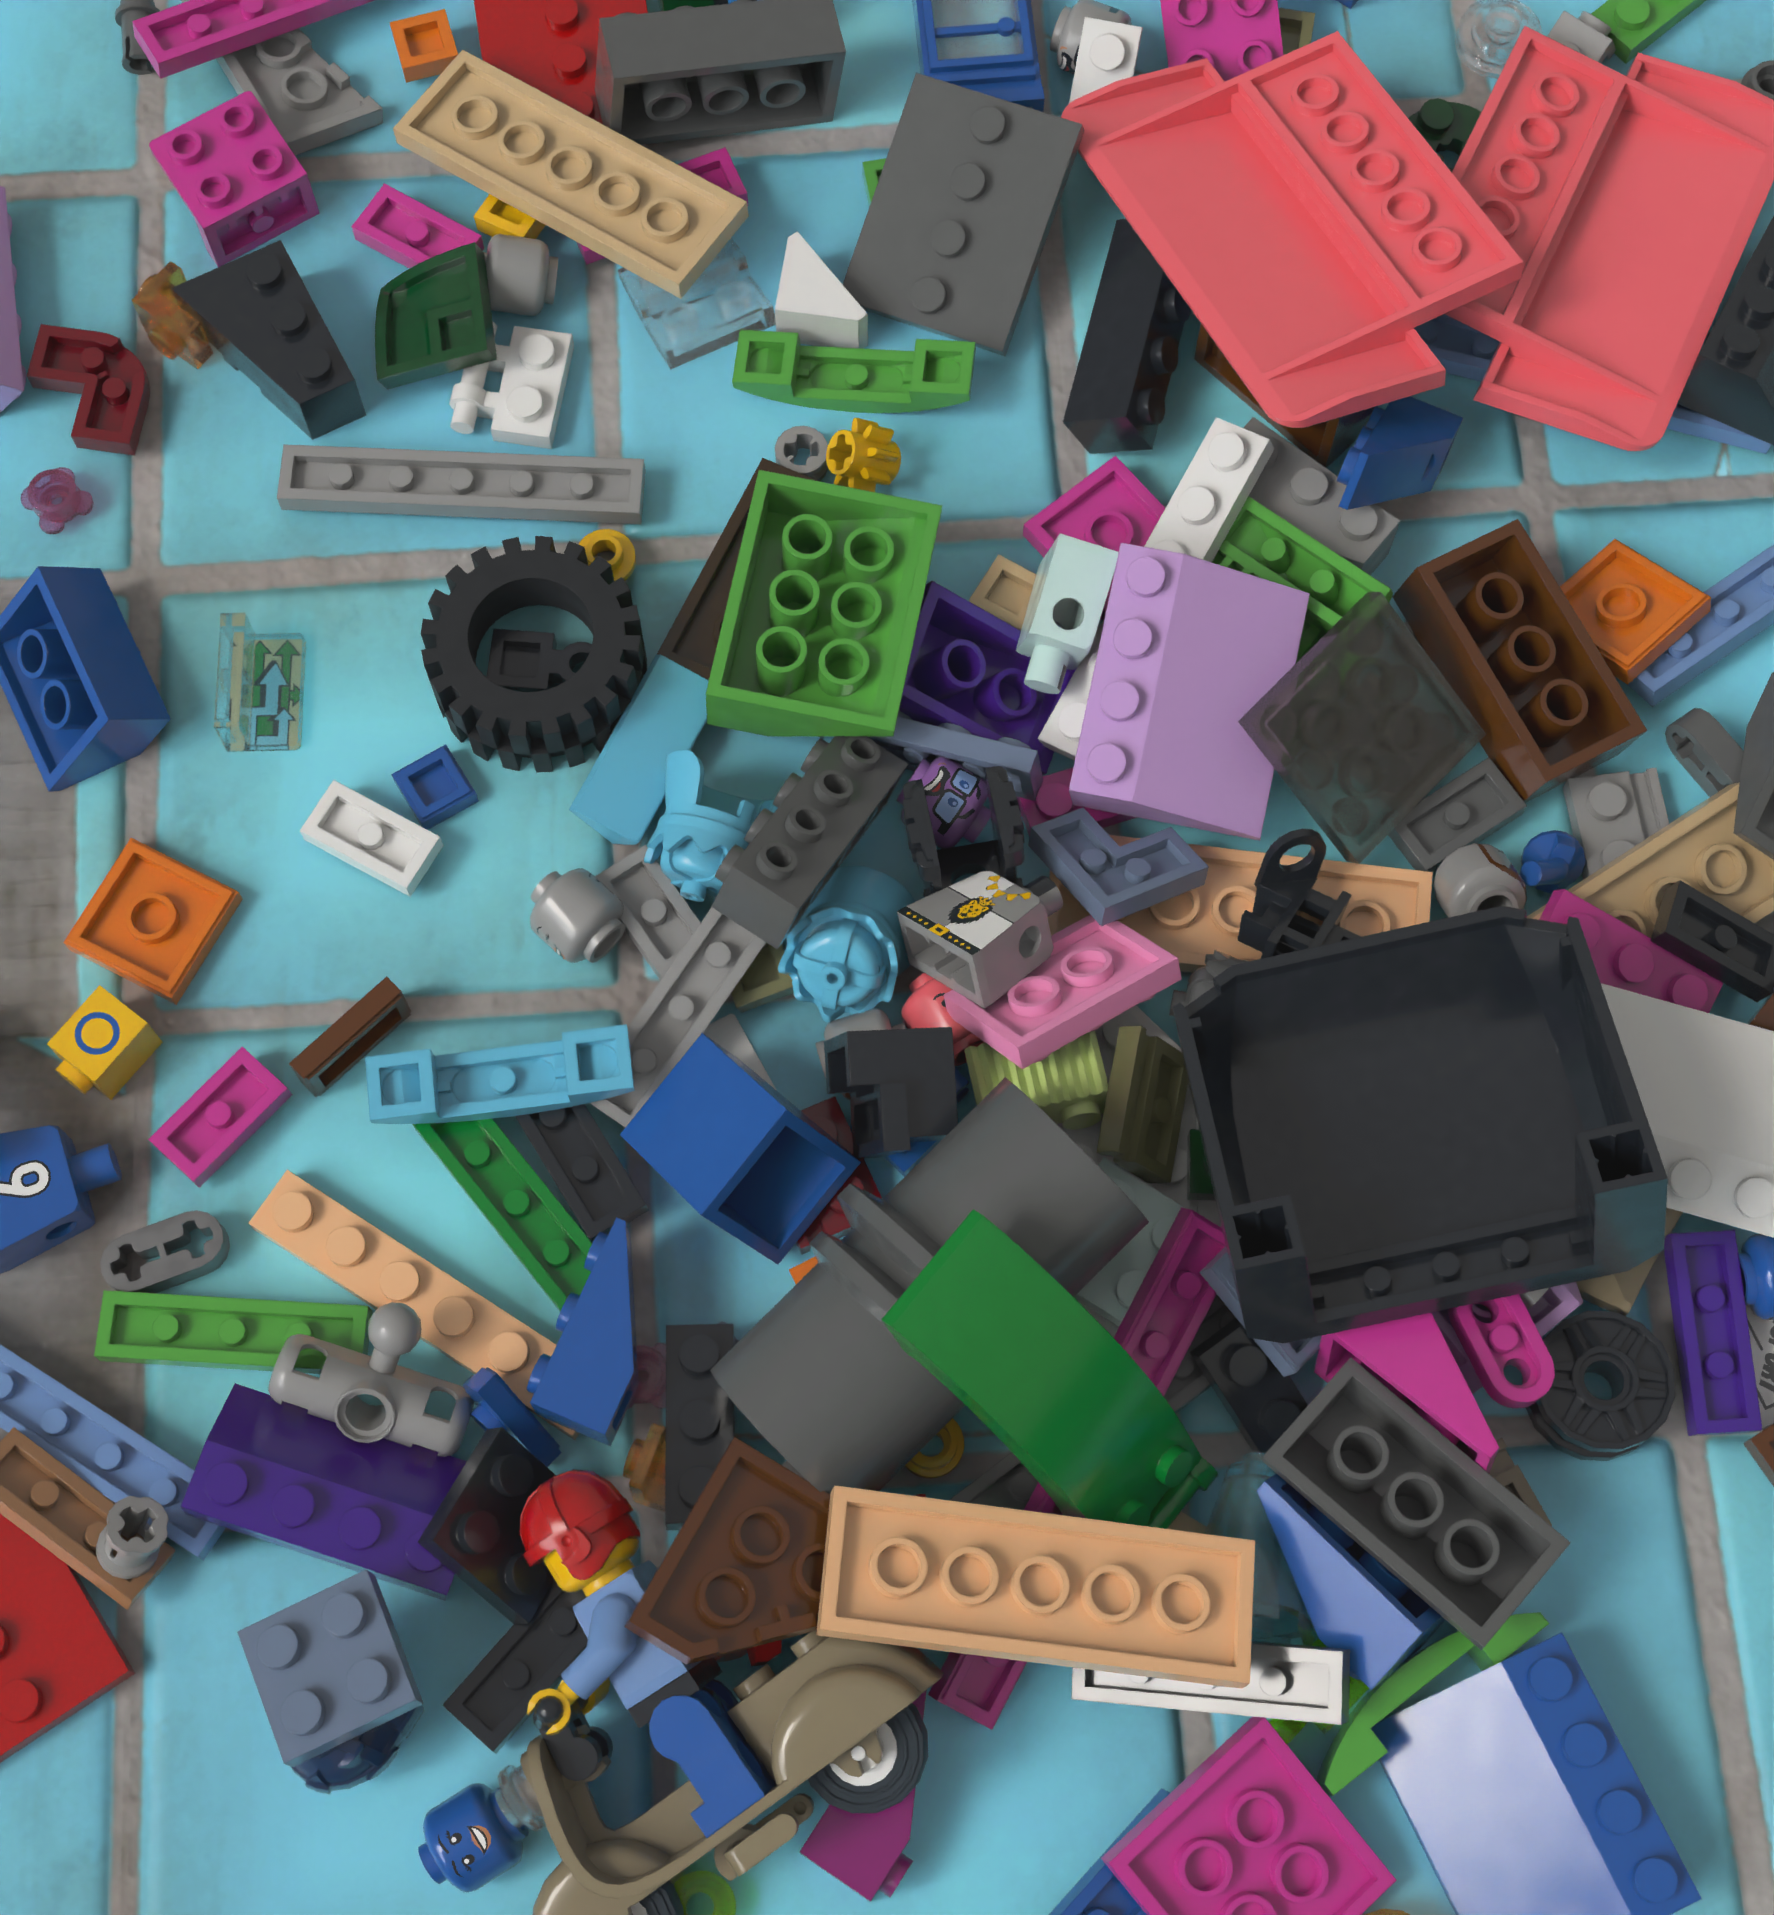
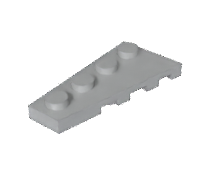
(300, 91)

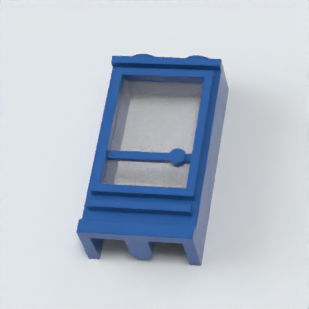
(981, 47)

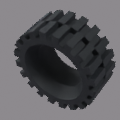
(542, 721)

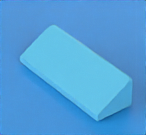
(631, 769)

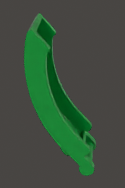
(1048, 1381)

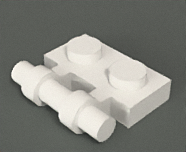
(529, 393)

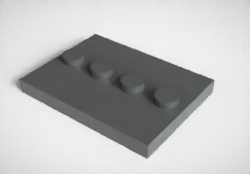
(962, 213)

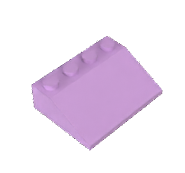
(1171, 678)

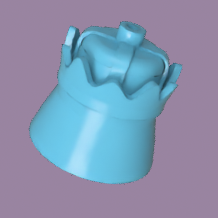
(698, 827)
(849, 943)

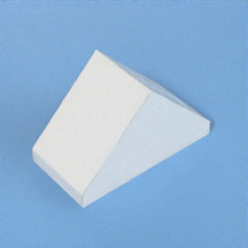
(816, 302)

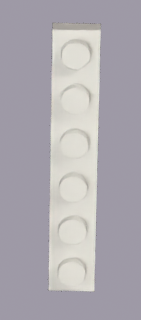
(1191, 525)

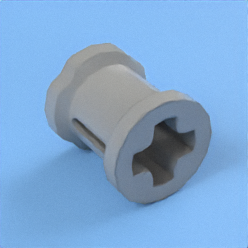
(128, 1518)

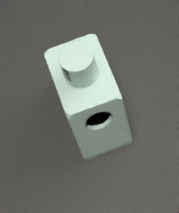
(1067, 594)

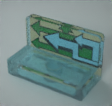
(258, 687)

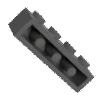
(807, 836)

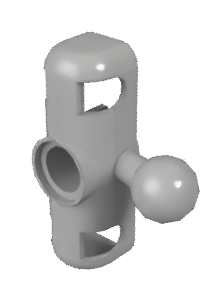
(348, 1373)

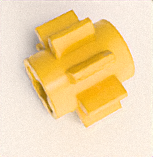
(863, 456)

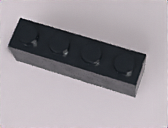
(1126, 351)

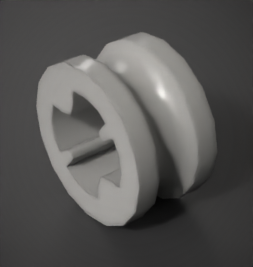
(803, 437)

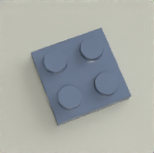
(329, 1668)

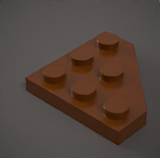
(740, 1564)

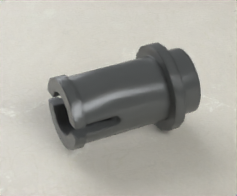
(133, 57)

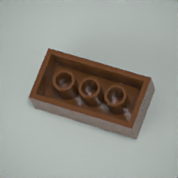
(1519, 660)

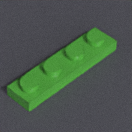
(222, 1330)

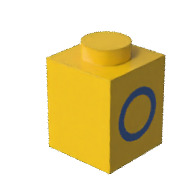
(103, 1044)

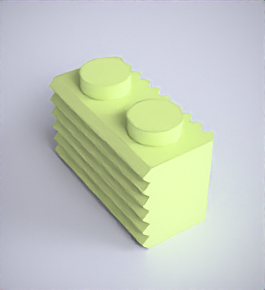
(1065, 1085)

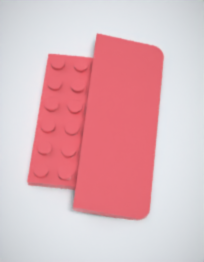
(1296, 222)
(1627, 227)

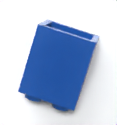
(739, 1150)

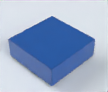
(435, 787)

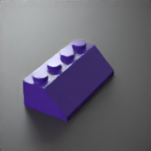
(321, 1493)

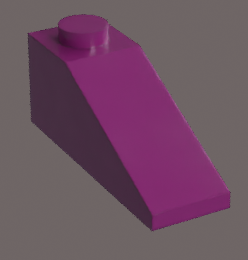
(865, 1847)

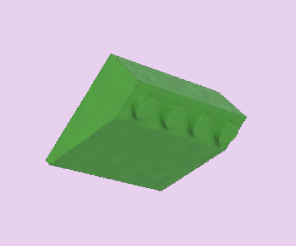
(821, 610)

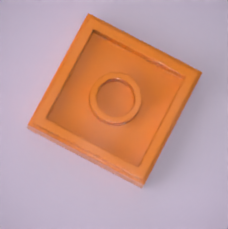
(1632, 607)
(153, 920)

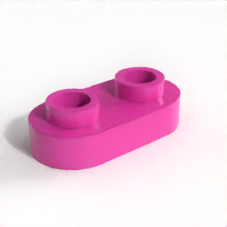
(1505, 1341)

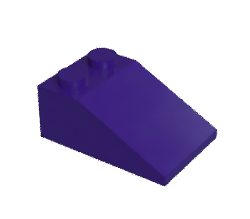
(972, 676)

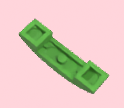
(854, 378)
(1356, 1744)

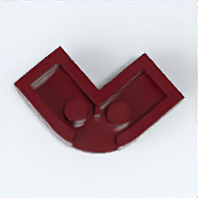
(106, 375)

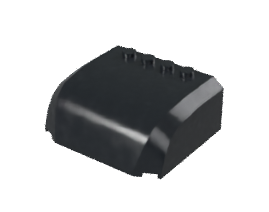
(1419, 1123)

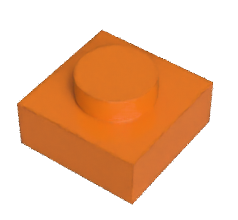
(424, 44)

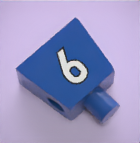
(47, 1190)

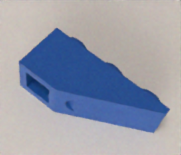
(1397, 453)
(595, 1360)

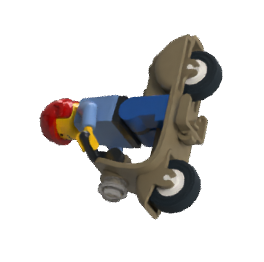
(827, 1718)

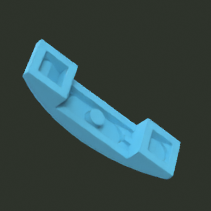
(501, 1080)

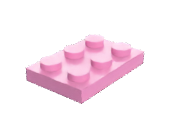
(1075, 991)

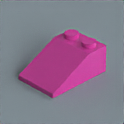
(1420, 1370)

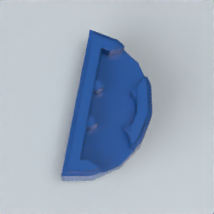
(502, 1408)

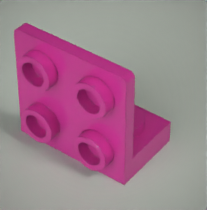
(1226, 32)
(236, 177)

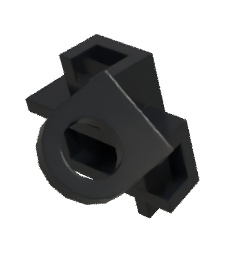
(1285, 893)

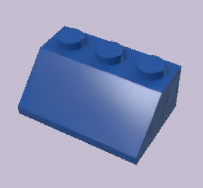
(76, 676)

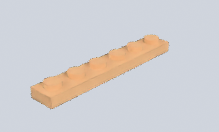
(386, 1271)

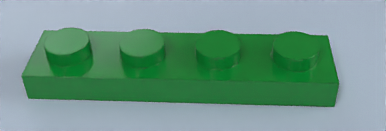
(513, 1203)

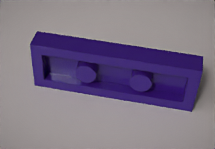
(1712, 1333)

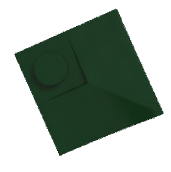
(434, 319)

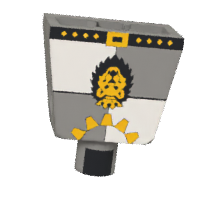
(981, 933)

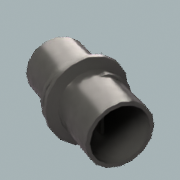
(824, 1367)

